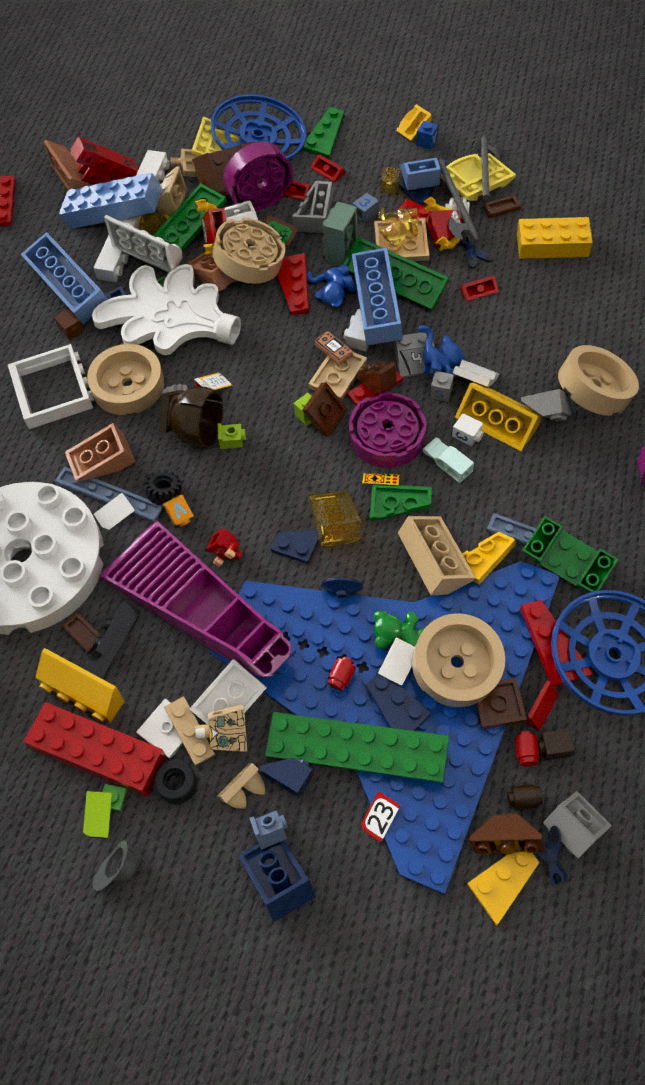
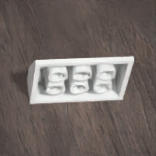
(143, 245)

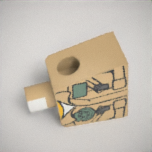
(225, 729)

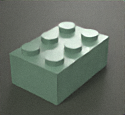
(339, 233)

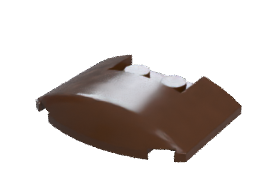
(211, 168)

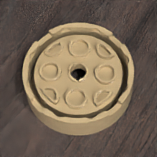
(245, 263)
(121, 365)
(613, 380)
(472, 643)

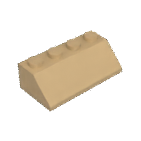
(435, 554)

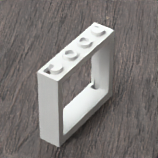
(41, 362)

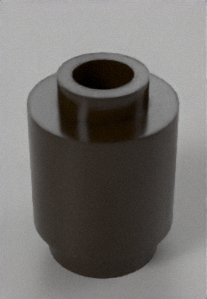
(525, 797)

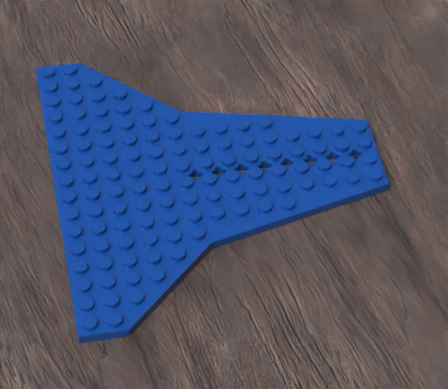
(431, 815)

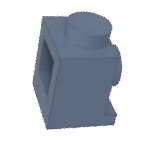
(269, 829)

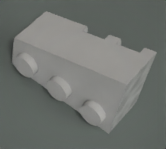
(314, 208)

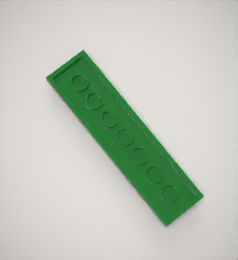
(358, 747)

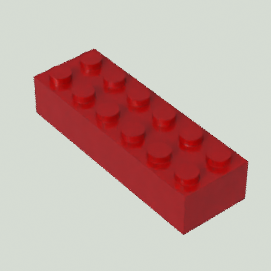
(95, 749)

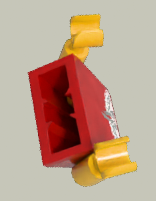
(211, 222)
(438, 224)

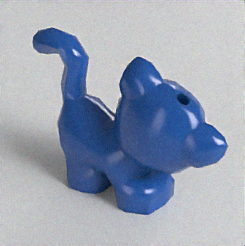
(338, 281)
(442, 360)

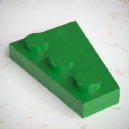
(398, 500)

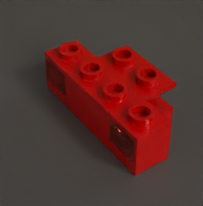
(101, 163)

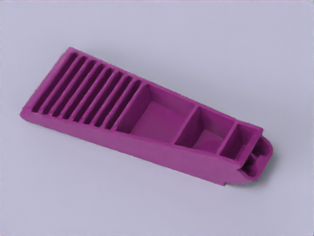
(191, 597)

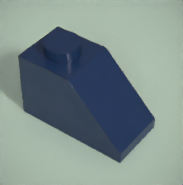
(289, 774)

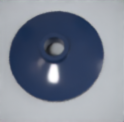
(342, 586)

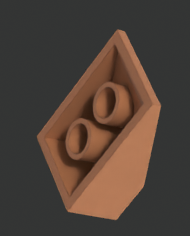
(208, 272)
(100, 454)

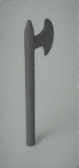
(485, 148)
(457, 228)

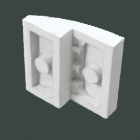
(476, 373)

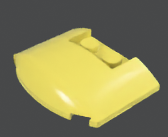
(204, 140)
(467, 175)

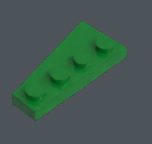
(324, 134)

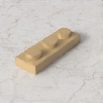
(185, 723)

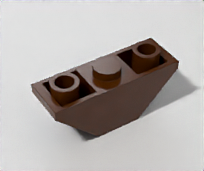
(378, 376)
(507, 835)

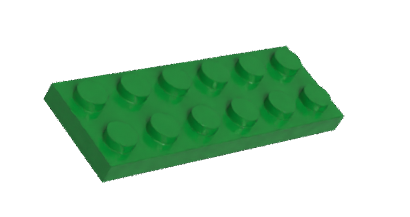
(186, 220)
(409, 278)

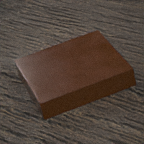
(324, 409)
(502, 706)

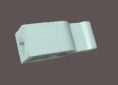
(449, 459)

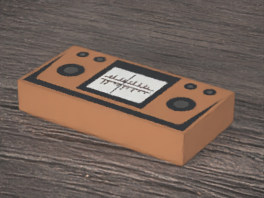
(333, 348)

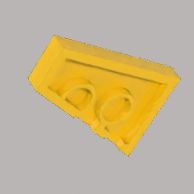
(488, 555)
(502, 882)

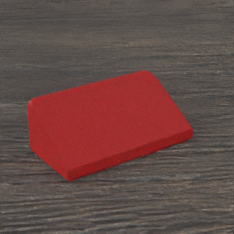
(327, 168)
(297, 190)
(479, 288)
(542, 706)

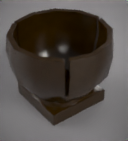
(192, 415)

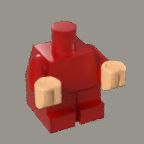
(224, 546)

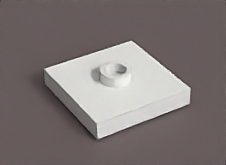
(160, 731)

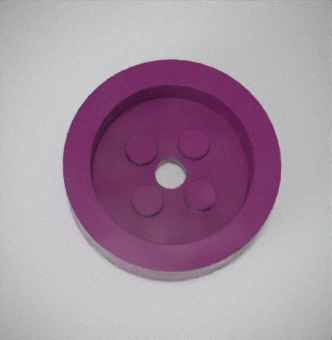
(249, 166)
(395, 444)

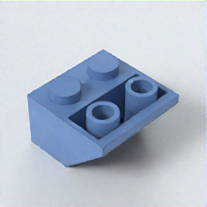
(421, 173)

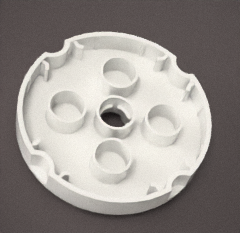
(62, 559)

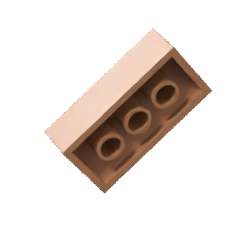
(65, 165)

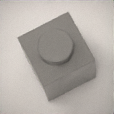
(442, 386)

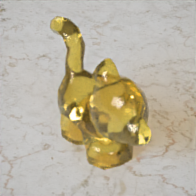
(405, 222)

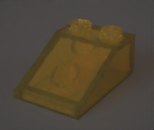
(335, 518)

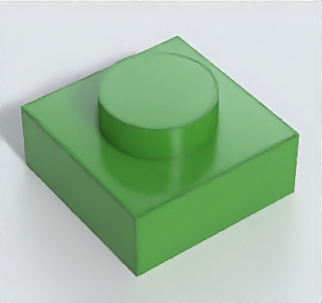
(118, 796)

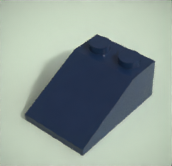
(277, 878)

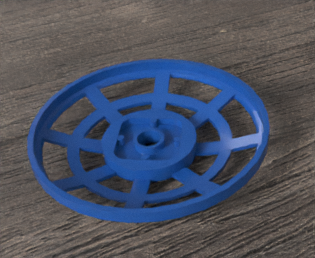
(258, 126)
(598, 650)

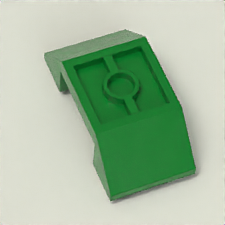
(569, 557)

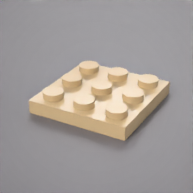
(411, 247)

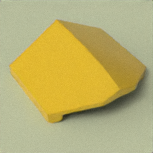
(412, 121)

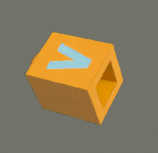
(178, 510)

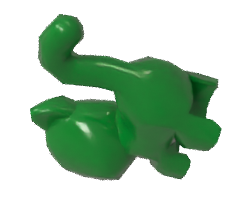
(389, 627)

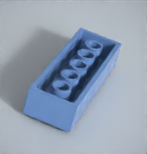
(116, 199)
(64, 277)
(377, 296)

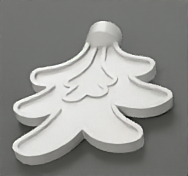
(167, 312)

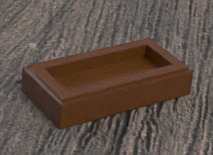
(502, 206)
(81, 631)

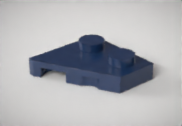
(296, 544)

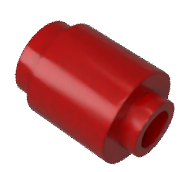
(341, 673)
(527, 749)

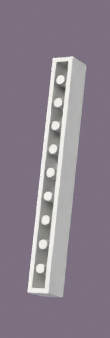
(111, 260)

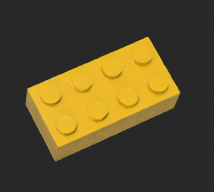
(554, 237)

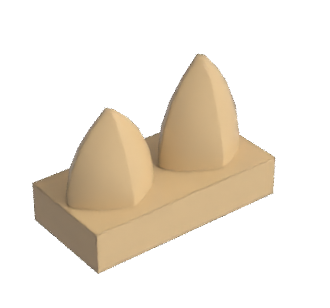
(247, 778)

